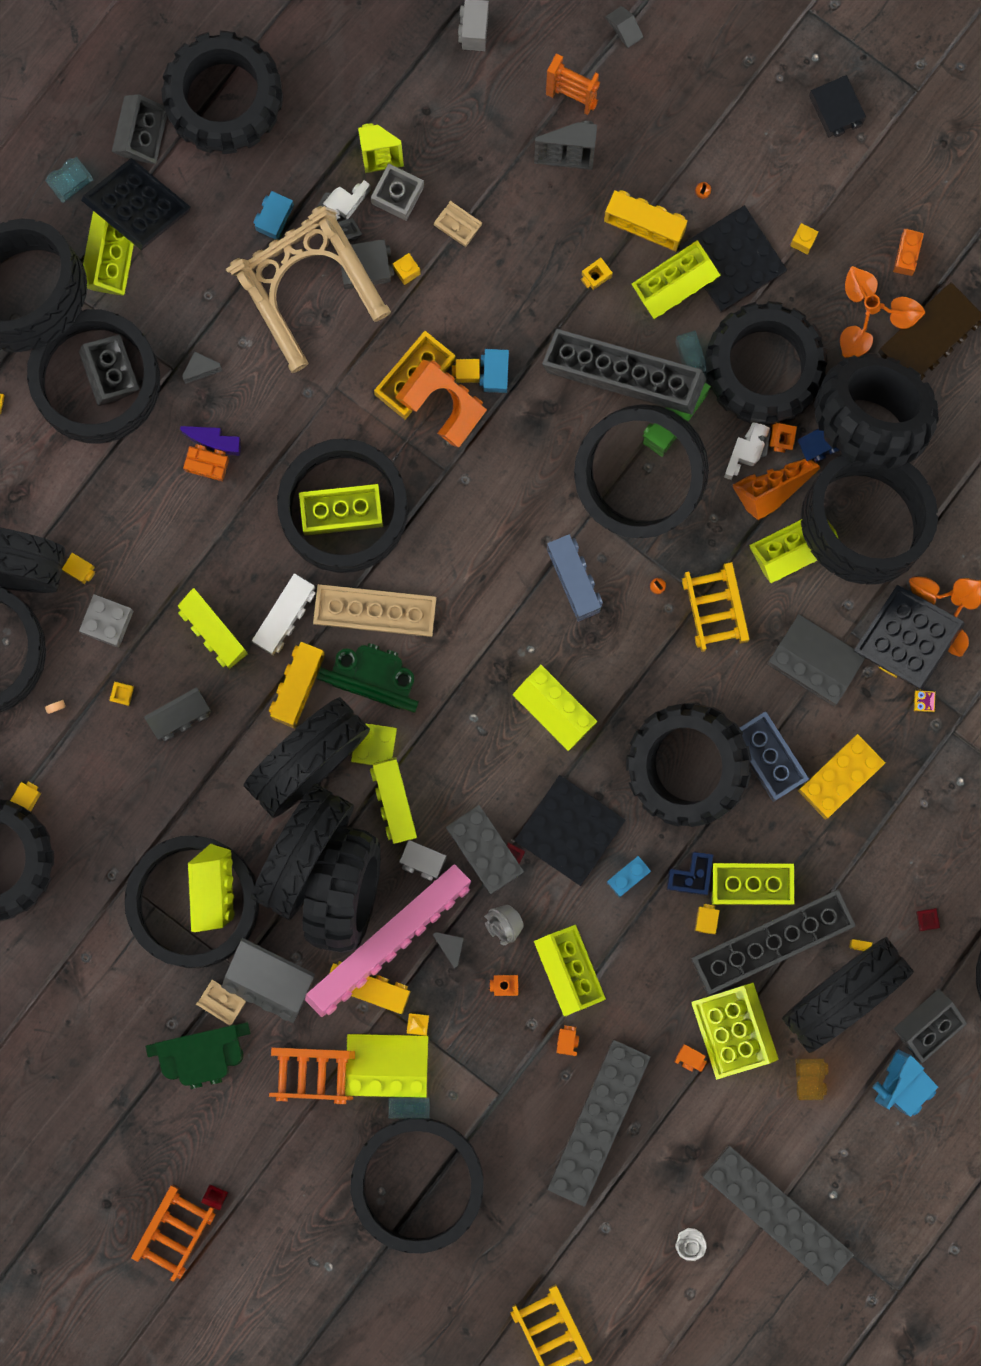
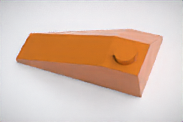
(769, 491)

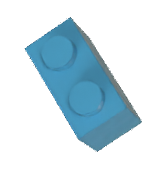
(273, 215)
(495, 370)
(628, 876)

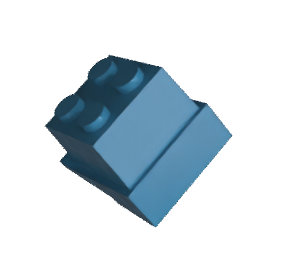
(905, 1085)

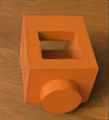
(788, 436)
(512, 981)
(567, 1041)
(691, 1058)

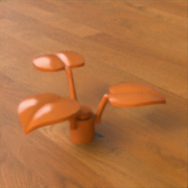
(860, 285)
(965, 594)

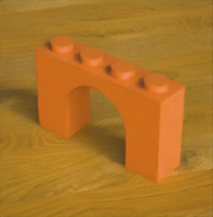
(466, 409)

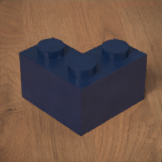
(815, 447)
(694, 881)

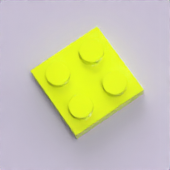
(376, 745)

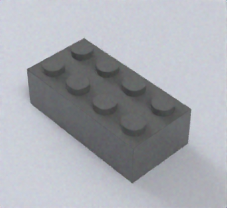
(484, 849)

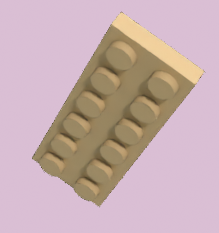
(374, 610)

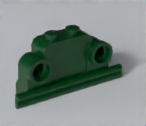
(372, 676)
(200, 1055)

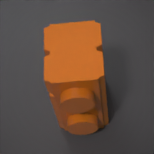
(908, 252)
(206, 463)

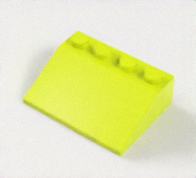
(735, 1031)
(387, 1066)

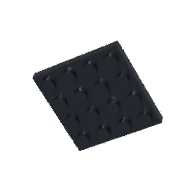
(136, 203)
(739, 255)
(909, 637)
(570, 830)

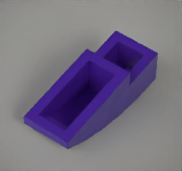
(213, 439)

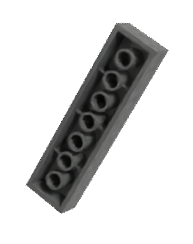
(624, 371)
(773, 942)
(598, 1123)
(778, 1215)

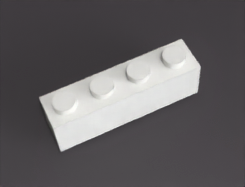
(284, 614)

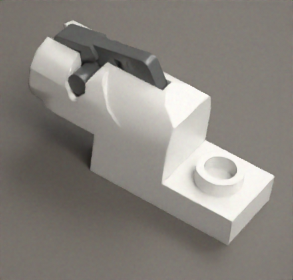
(344, 202)
(750, 449)

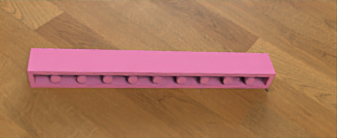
(388, 941)

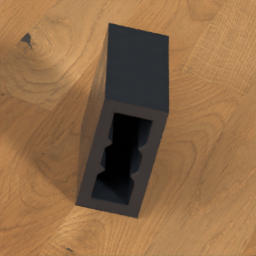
(837, 106)

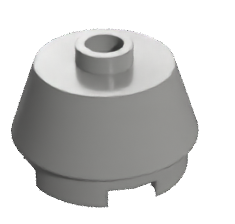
(504, 923)

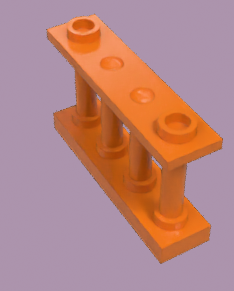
(571, 84)
(322, 1057)
(153, 1233)

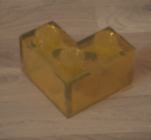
(810, 1078)

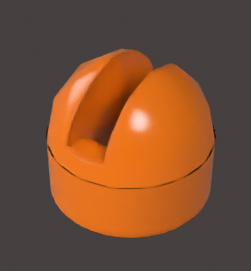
(707, 191)
(654, 588)

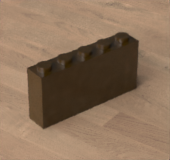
(945, 323)

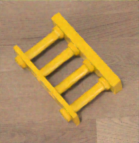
(731, 594)
(562, 1316)

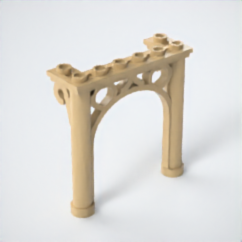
(267, 304)

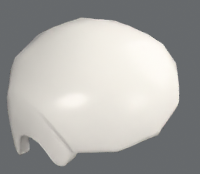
(691, 1244)

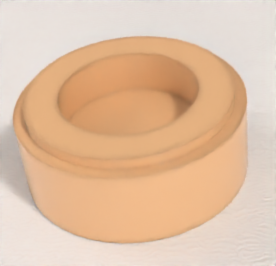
(55, 706)

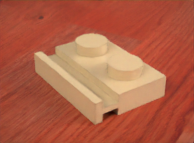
(457, 224)
(221, 1003)

